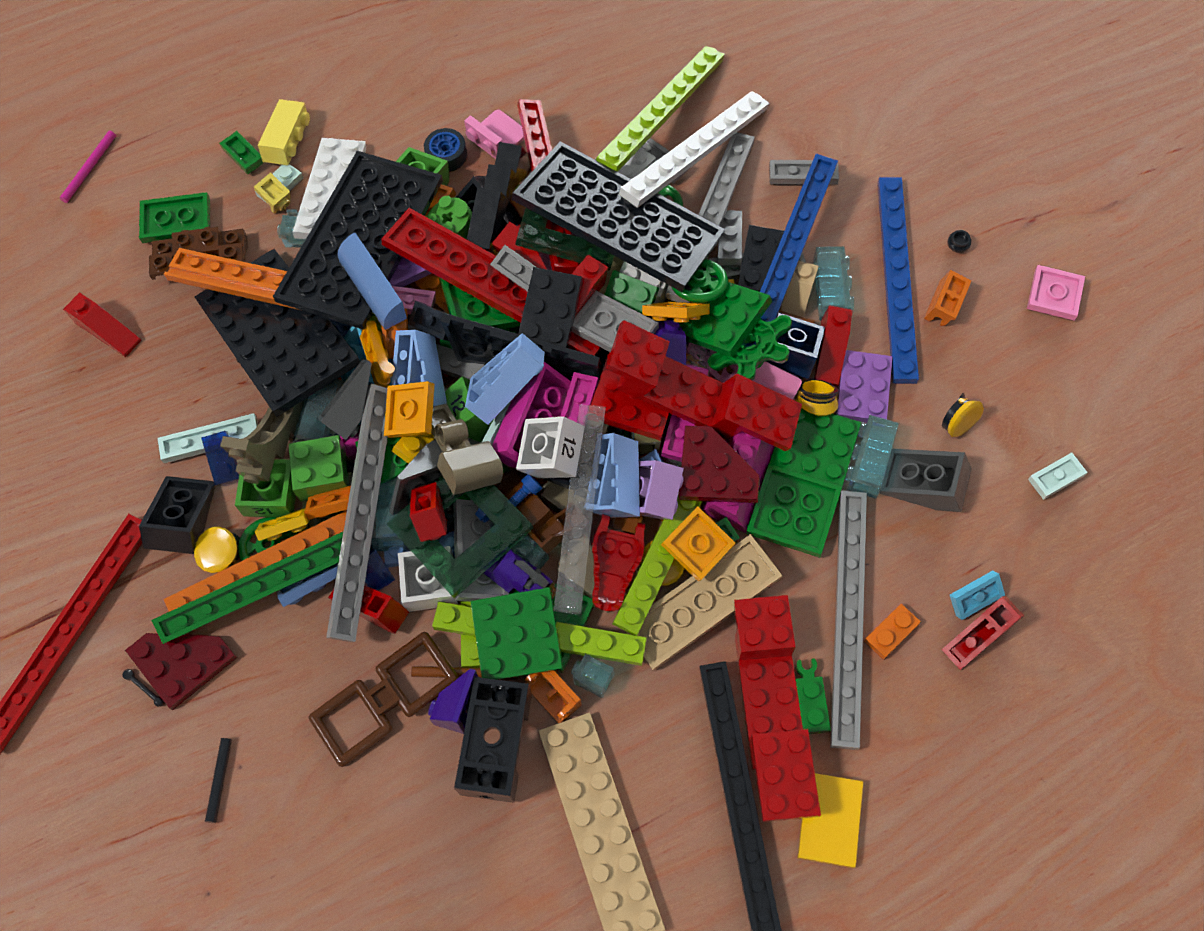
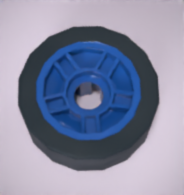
(450, 140)

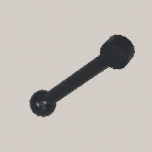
(130, 675)

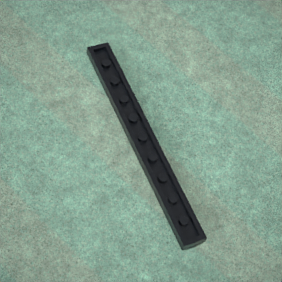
(739, 799)

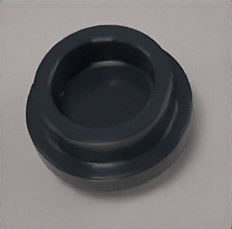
(959, 241)

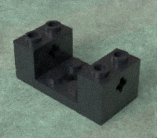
(488, 768)

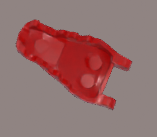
(614, 563)

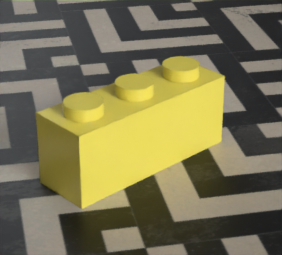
(283, 132)

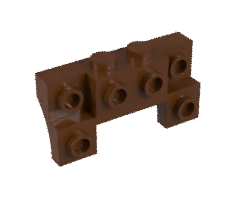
(209, 240)
(548, 527)

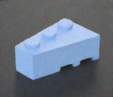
(418, 361)
(503, 378)
(618, 477)

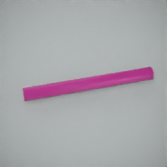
(87, 167)

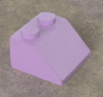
(659, 489)

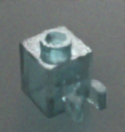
(285, 229)
(531, 552)
(592, 675)

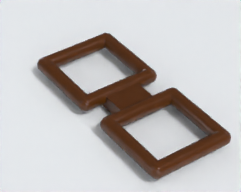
(382, 699)

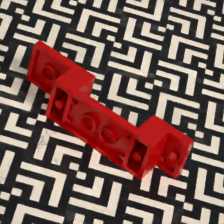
(697, 398)
(772, 710)

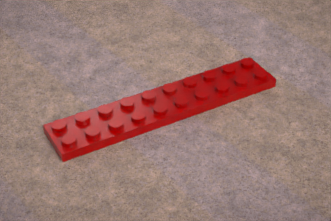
(462, 266)

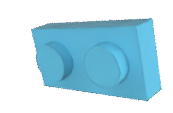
(977, 595)

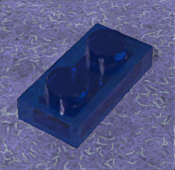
(221, 465)

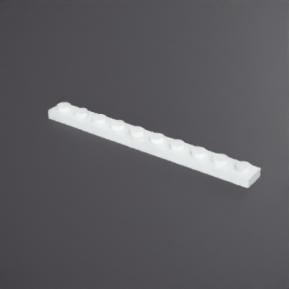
(693, 149)

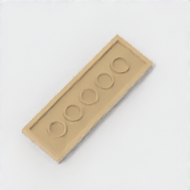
(700, 606)

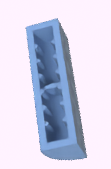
(371, 282)

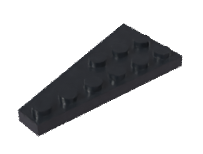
(481, 343)

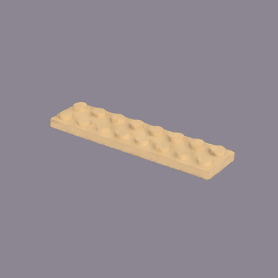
(600, 827)

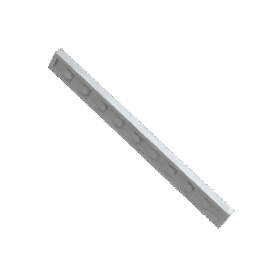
(722, 187)
(359, 518)
(849, 622)

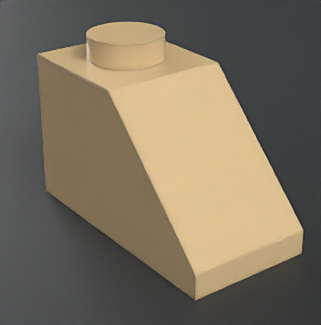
(800, 289)

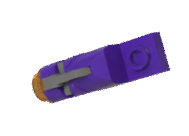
(515, 572)

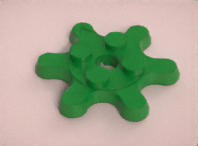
(753, 357)

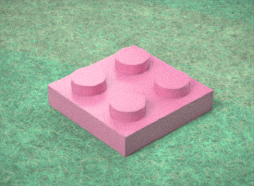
(1056, 292)

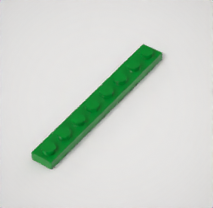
(248, 589)

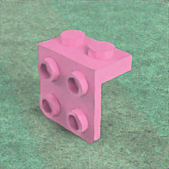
(494, 129)
(778, 380)

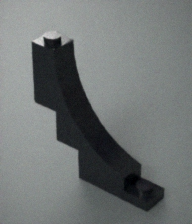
(492, 200)

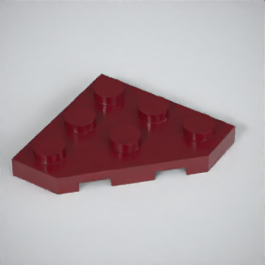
(715, 469)
(180, 664)

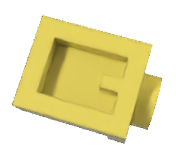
(273, 193)

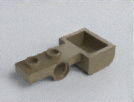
(460, 463)

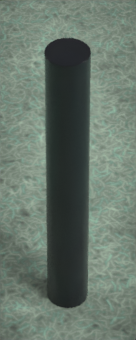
(218, 780)

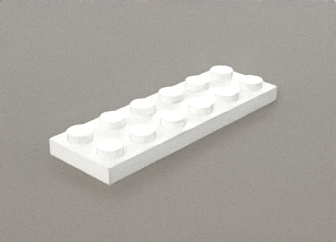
(327, 170)

